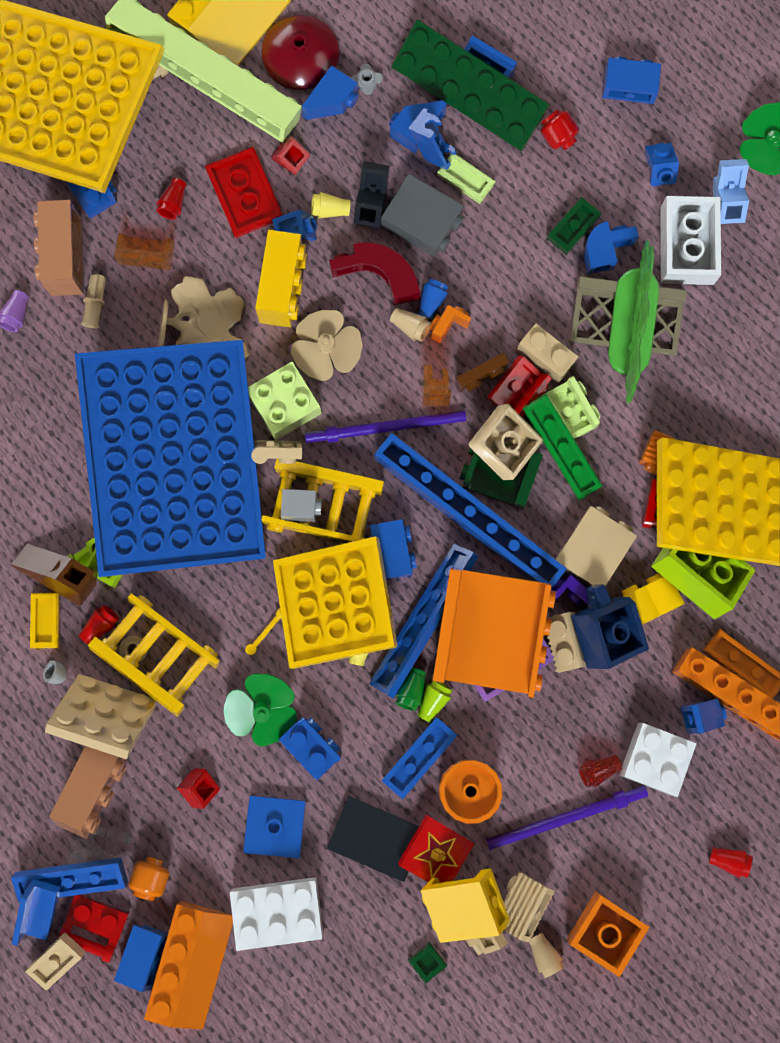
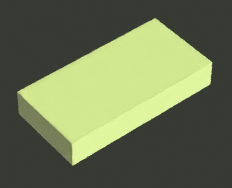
(467, 178)

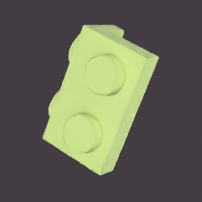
(574, 407)

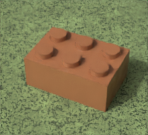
(59, 247)
(88, 791)

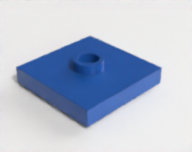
(274, 826)

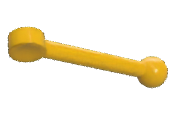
(251, 648)

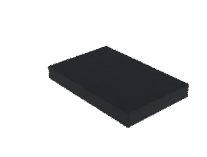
(372, 837)

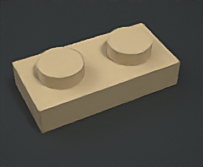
(55, 961)

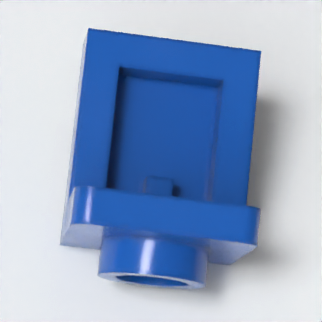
(662, 163)

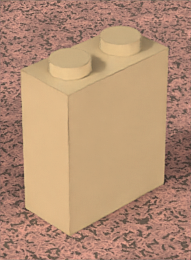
(596, 547)

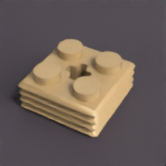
(520, 442)

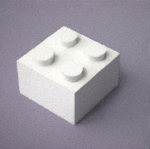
(657, 759)

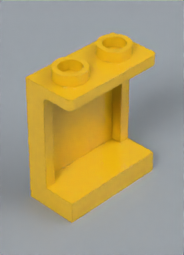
(466, 907)

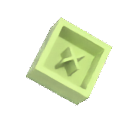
(283, 401)

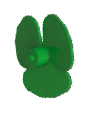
(763, 153)
(269, 709)

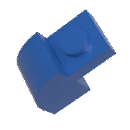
(599, 248)

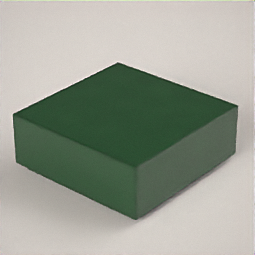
(427, 962)

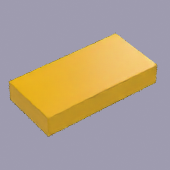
(44, 620)

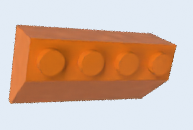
(189, 967)

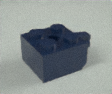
(609, 629)

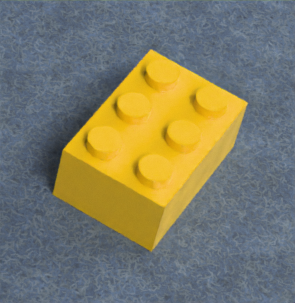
(281, 279)

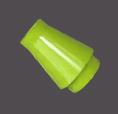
(434, 699)

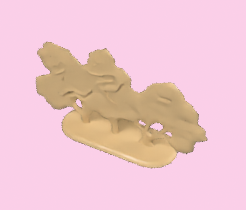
(208, 314)

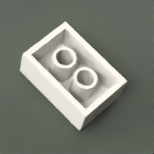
(690, 240)
(276, 914)

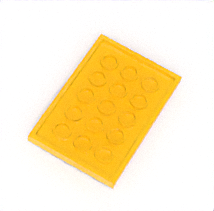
(718, 501)

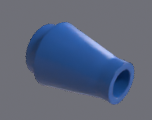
(432, 298)

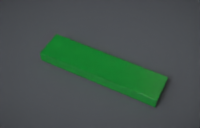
(562, 447)

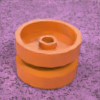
(474, 808)

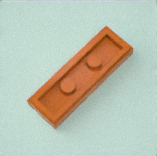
(743, 663)

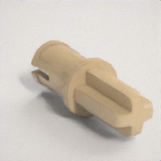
(94, 301)

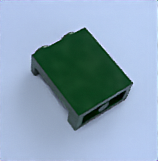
(485, 481)

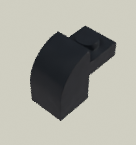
(371, 194)

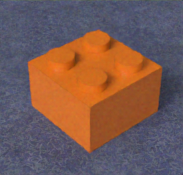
(607, 934)

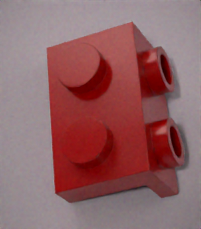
(519, 386)

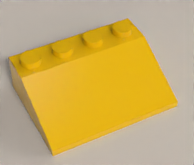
(227, 25)

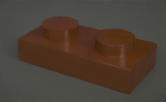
(492, 368)

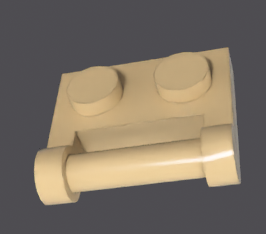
(285, 451)

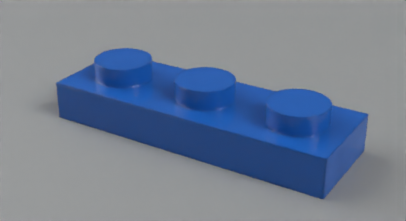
(419, 758)

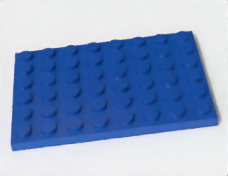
(170, 457)

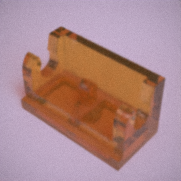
(144, 252)
(435, 391)

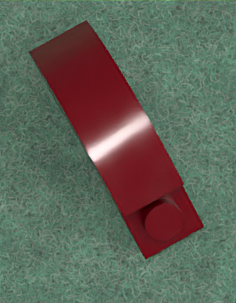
(383, 262)

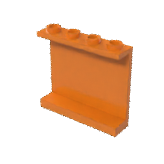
(493, 631)

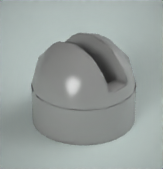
(55, 673)

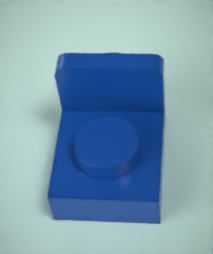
(298, 223)

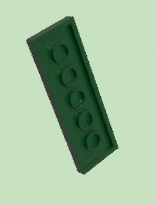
(470, 85)

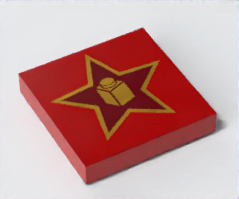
(435, 852)

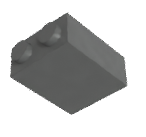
(423, 216)

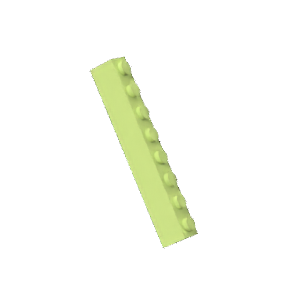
(208, 70)

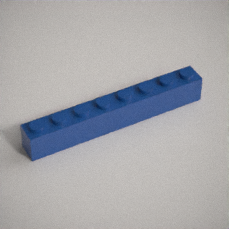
(468, 512)

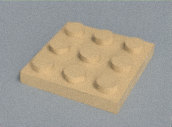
(101, 716)

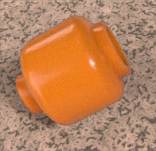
(148, 878)

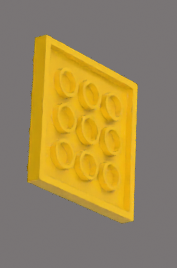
(334, 603)

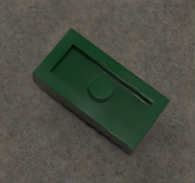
(574, 226)

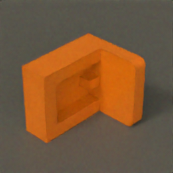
(442, 323)

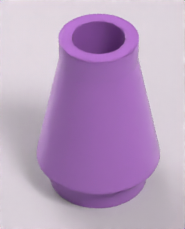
(13, 312)

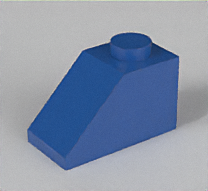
(331, 95)
(401, 122)
(703, 716)

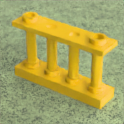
(341, 483)
(150, 682)

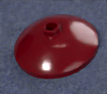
(299, 66)

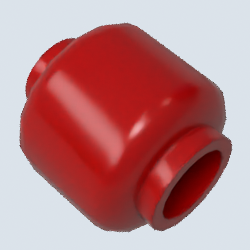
(559, 130)

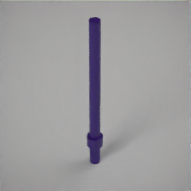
(333, 433)
(618, 800)

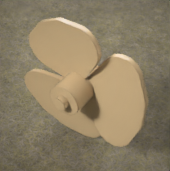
(317, 345)

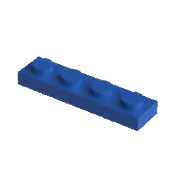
(76, 878)

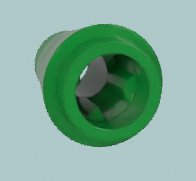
(411, 691)

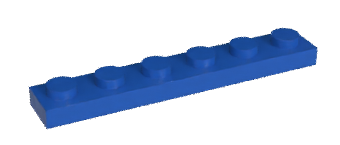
(420, 624)

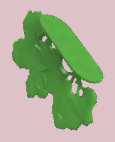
(634, 321)

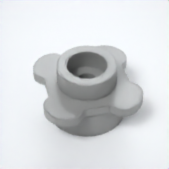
(367, 86)

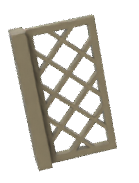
(606, 289)

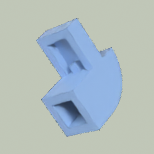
(730, 188)

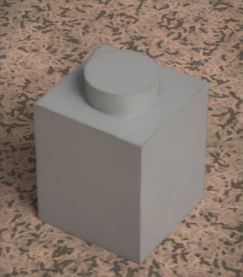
(300, 505)

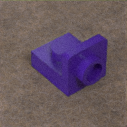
(576, 590)

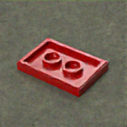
(244, 192)

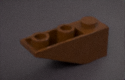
(57, 573)

